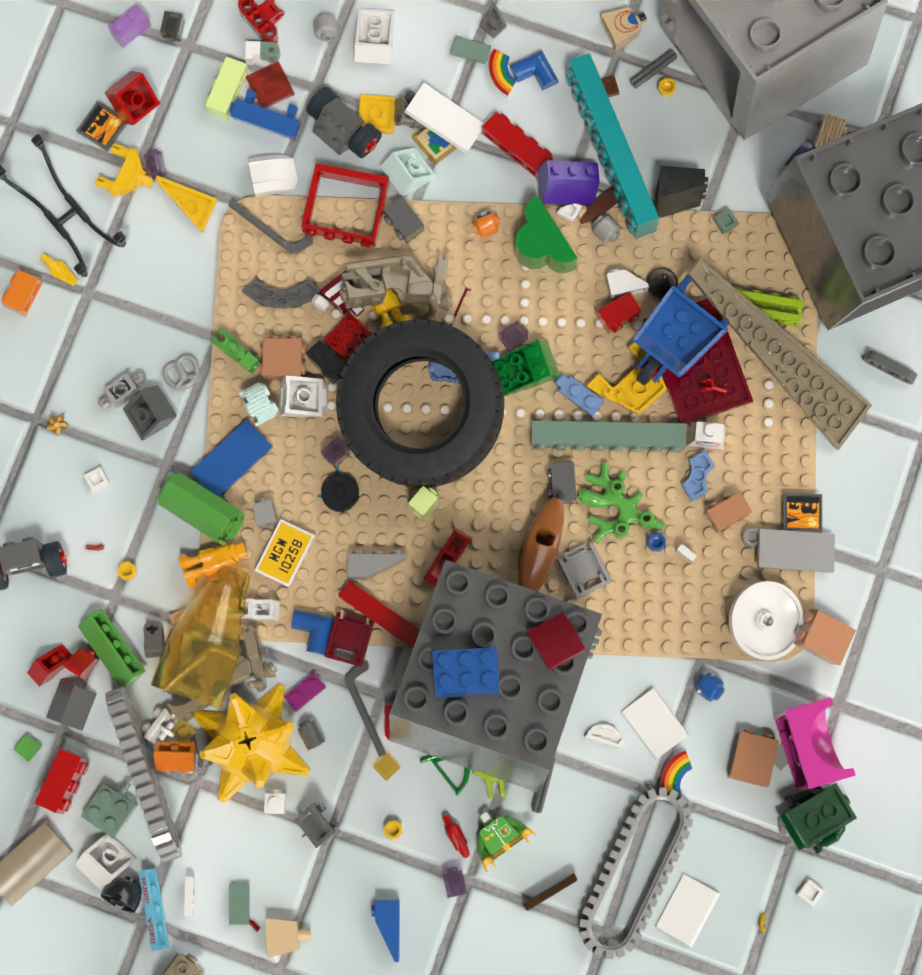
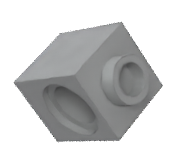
(264, 513)

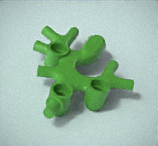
(626, 506)

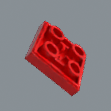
(347, 337)

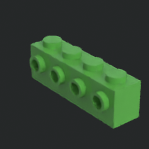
(111, 648)

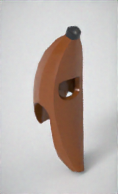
(541, 544)

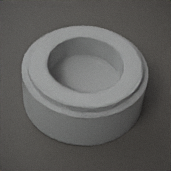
(750, 537)

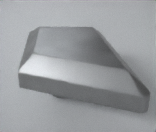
(493, 22)

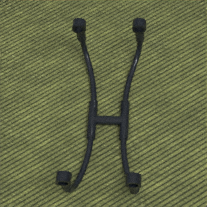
(118, 239)

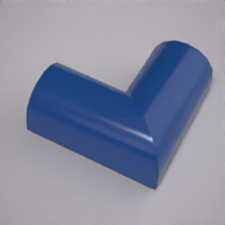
(535, 65)
(318, 627)

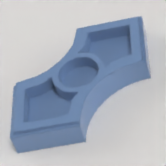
(696, 483)

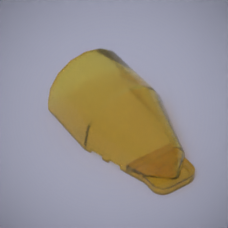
(205, 641)

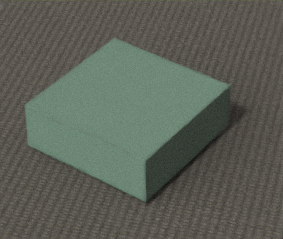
(726, 221)

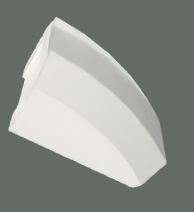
(272, 174)
(302, 397)

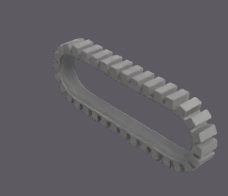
(143, 774)
(633, 822)

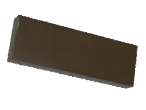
(550, 892)

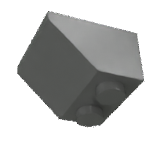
(149, 412)

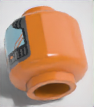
(486, 223)

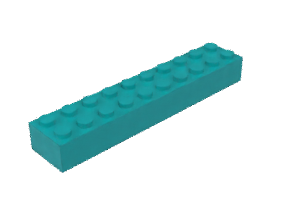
(612, 146)

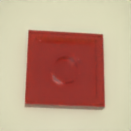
(270, 85)

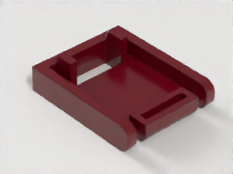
(351, 637)

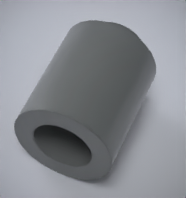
(310, 734)

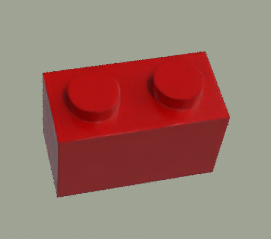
(619, 313)

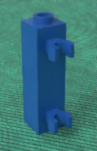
(265, 119)

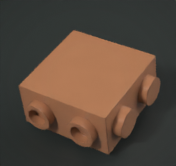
(282, 357)

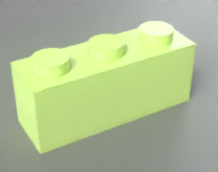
(226, 87)

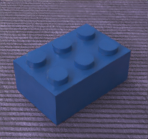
(465, 672)

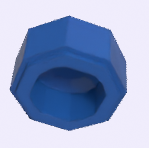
(656, 542)

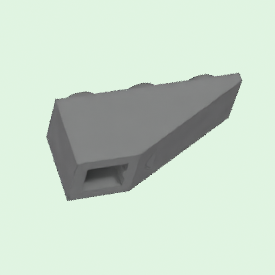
(367, 566)

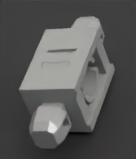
(105, 403)

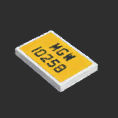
(285, 553)

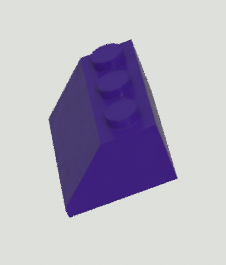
(568, 182)

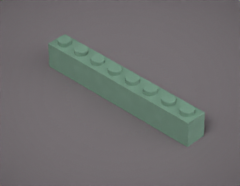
(608, 435)

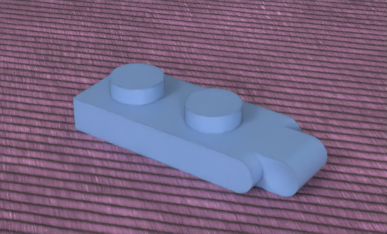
(578, 394)

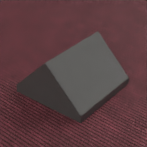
(71, 705)

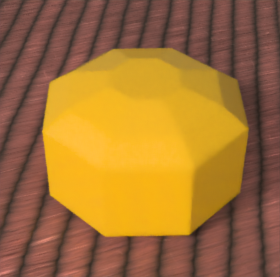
(667, 87)
(127, 571)
(393, 829)

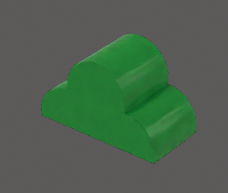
(541, 241)

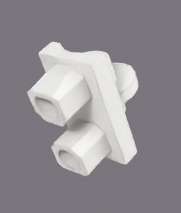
(161, 726)

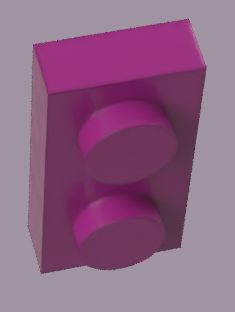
(304, 692)

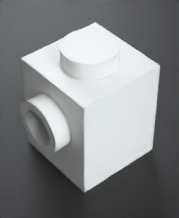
(275, 802)

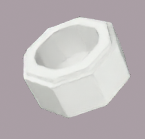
(320, 303)

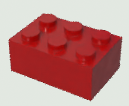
(62, 782)

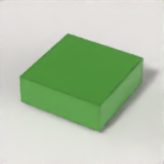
(27, 747)

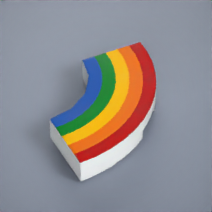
(499, 73)
(674, 772)

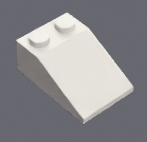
(374, 36)

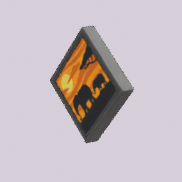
(101, 126)
(802, 512)

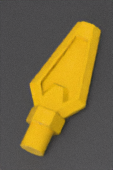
(59, 269)

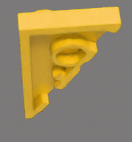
(194, 204)

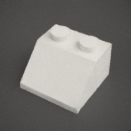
(105, 861)

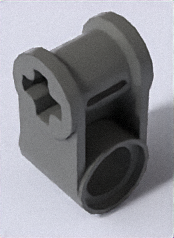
(400, 106)
(154, 642)

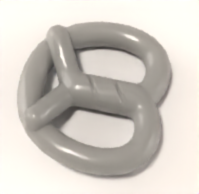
(181, 372)

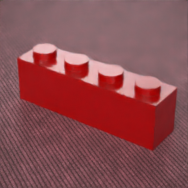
(515, 143)

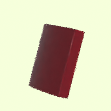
(556, 641)

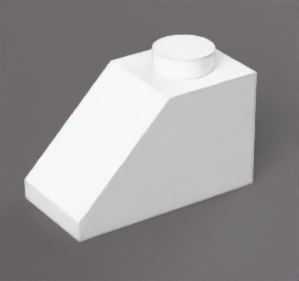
(622, 282)

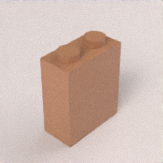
(824, 636)
(753, 758)

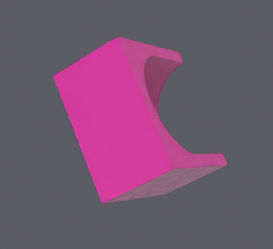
(809, 746)

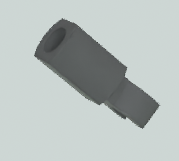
(201, 742)

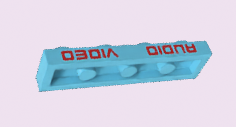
(153, 909)

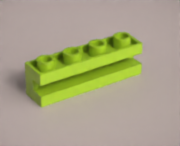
(780, 309)

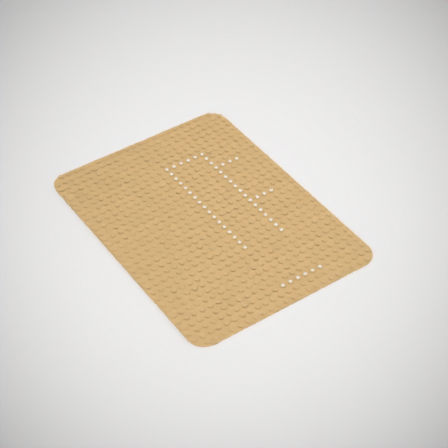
(655, 598)

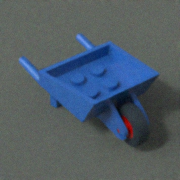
(676, 335)

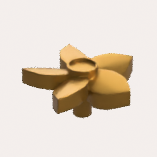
(56, 424)

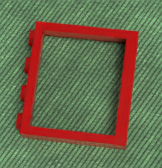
(349, 176)

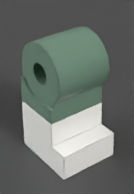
(261, 51)

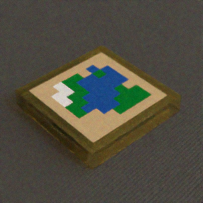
(433, 145)

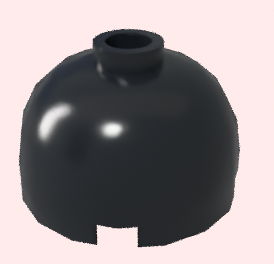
(122, 893)

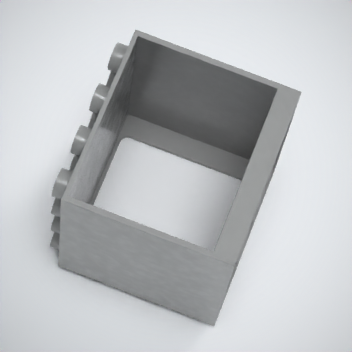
(771, 53)

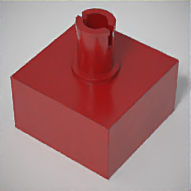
(132, 97)

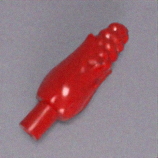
(456, 836)

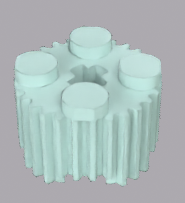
(258, 404)

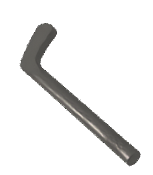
(290, 248)
(349, 681)

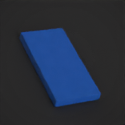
(231, 459)

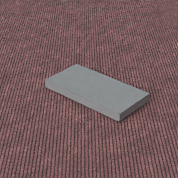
(796, 550)

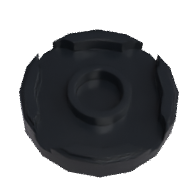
(340, 493)

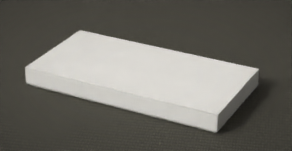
(444, 118)

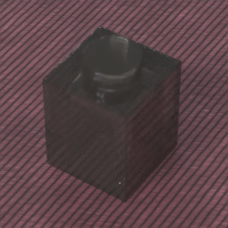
(172, 26)

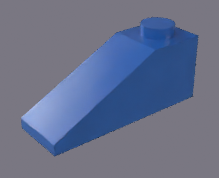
(388, 921)

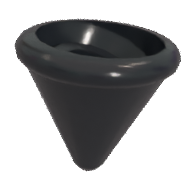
(660, 282)

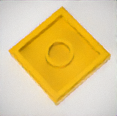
(378, 112)

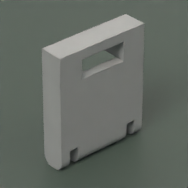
(583, 567)

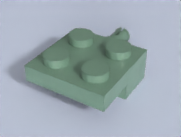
(110, 809)

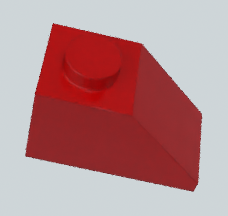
(82, 663)
(49, 665)

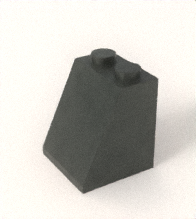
(679, 189)

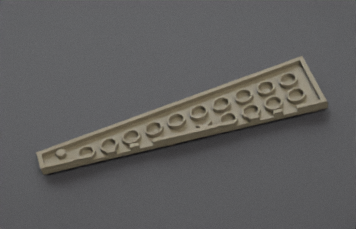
(814, 387)

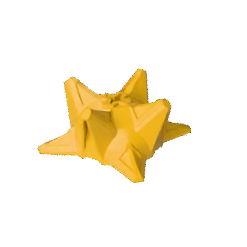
(268, 751)

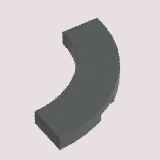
(280, 298)

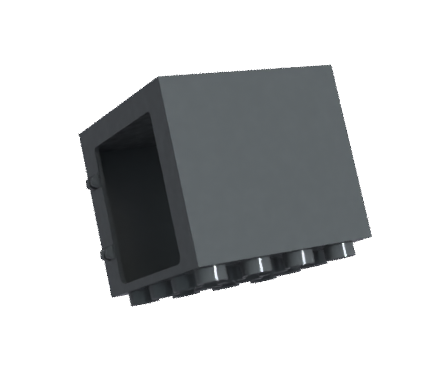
(856, 217)
(501, 733)

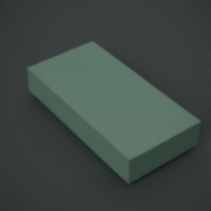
(470, 50)
(239, 904)

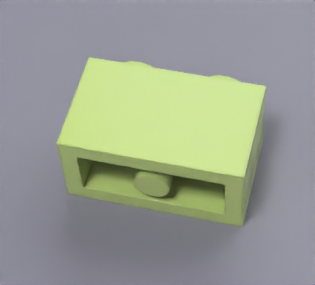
(423, 503)

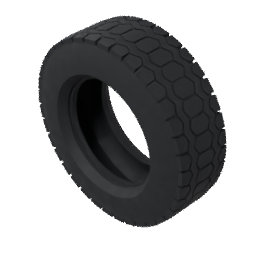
(373, 365)

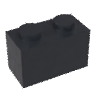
(325, 362)

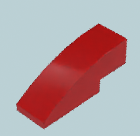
(451, 551)

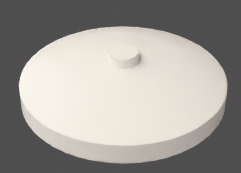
(765, 620)

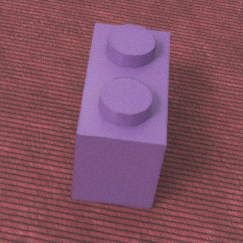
(129, 25)

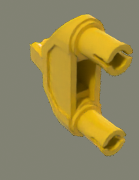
(130, 175)

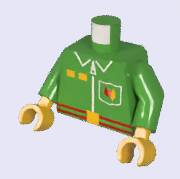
(499, 837)

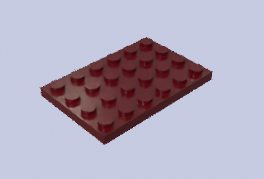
(720, 366)

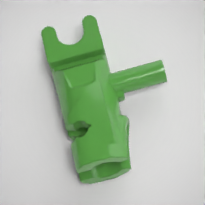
(236, 351)

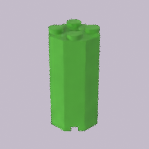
(200, 508)

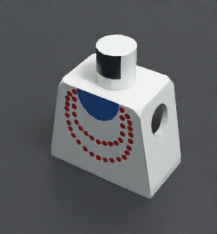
(706, 435)

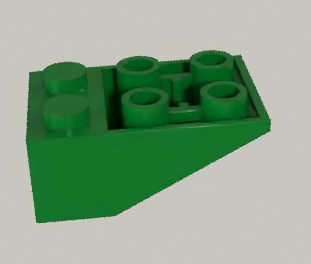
(526, 367)

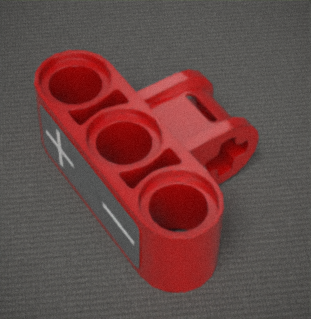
(267, 12)

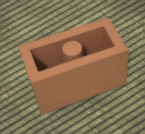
(728, 512)

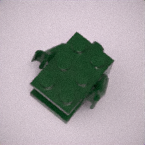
(818, 818)

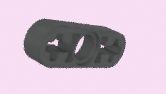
(890, 367)

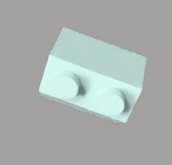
(407, 170)

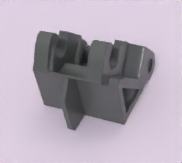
(315, 825)

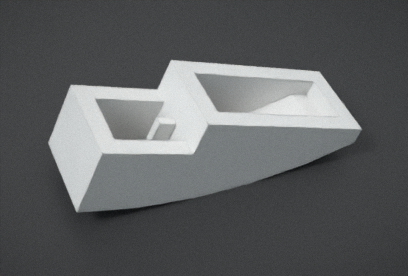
(261, 610)

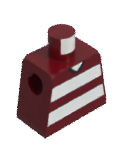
(331, 293)

